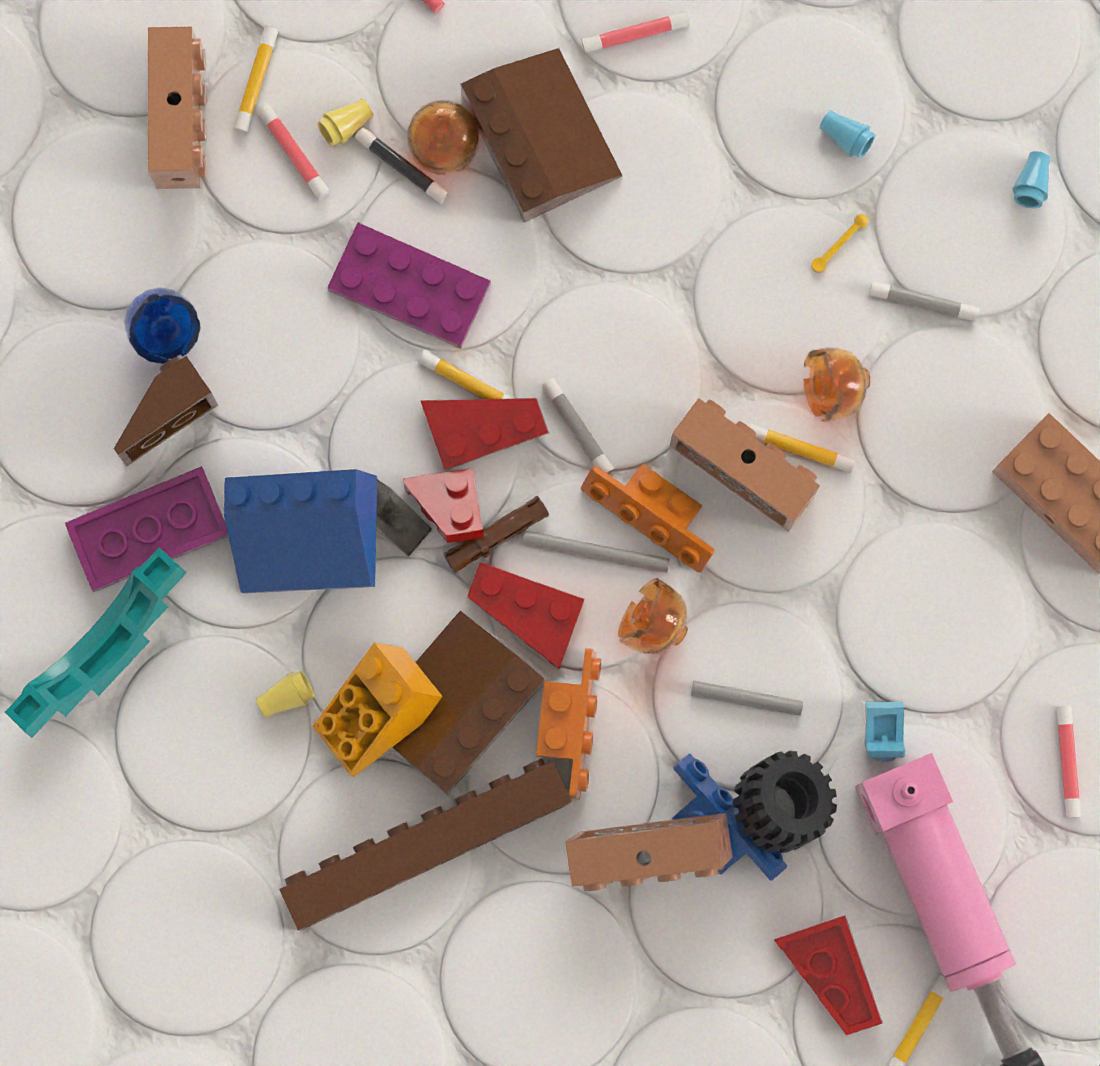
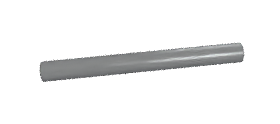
(595, 551)

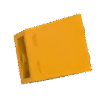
(376, 707)

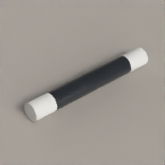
(401, 165)

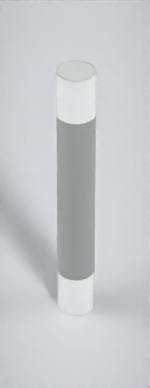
(924, 301)
(577, 426)

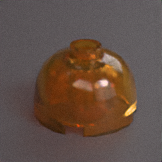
(443, 137)
(835, 383)
(656, 620)

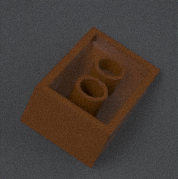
(169, 405)

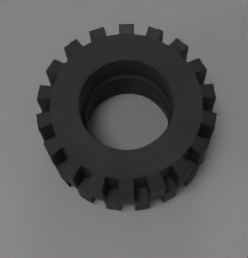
(805, 786)

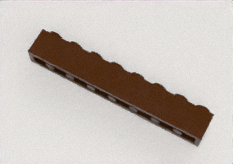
(425, 845)

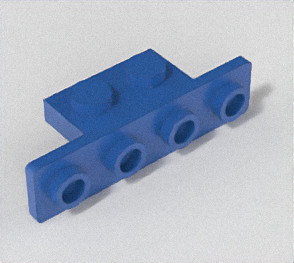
(713, 800)

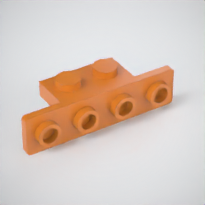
(653, 509)
(565, 722)

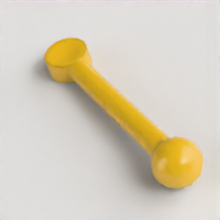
(819, 264)

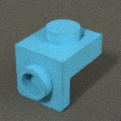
(884, 730)

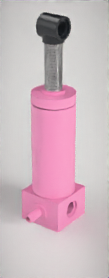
(946, 892)

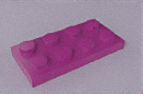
(409, 285)
(123, 535)

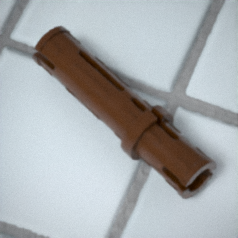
(496, 534)

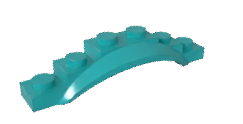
(103, 650)

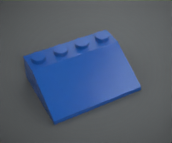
(302, 530)

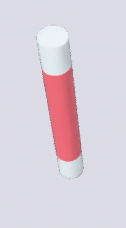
(635, 32)
(293, 151)
(1068, 761)

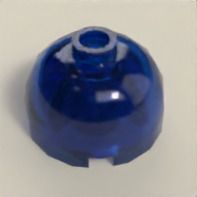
(161, 325)

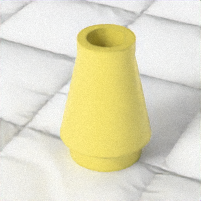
(343, 122)
(287, 694)

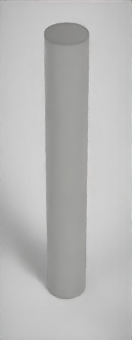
(747, 698)

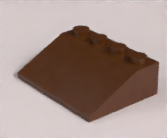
(539, 132)
(481, 693)

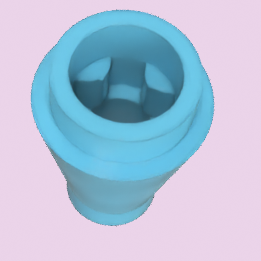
(848, 134)
(1032, 182)

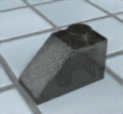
(399, 521)

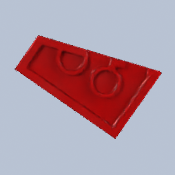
(481, 426)
(530, 610)
(834, 971)

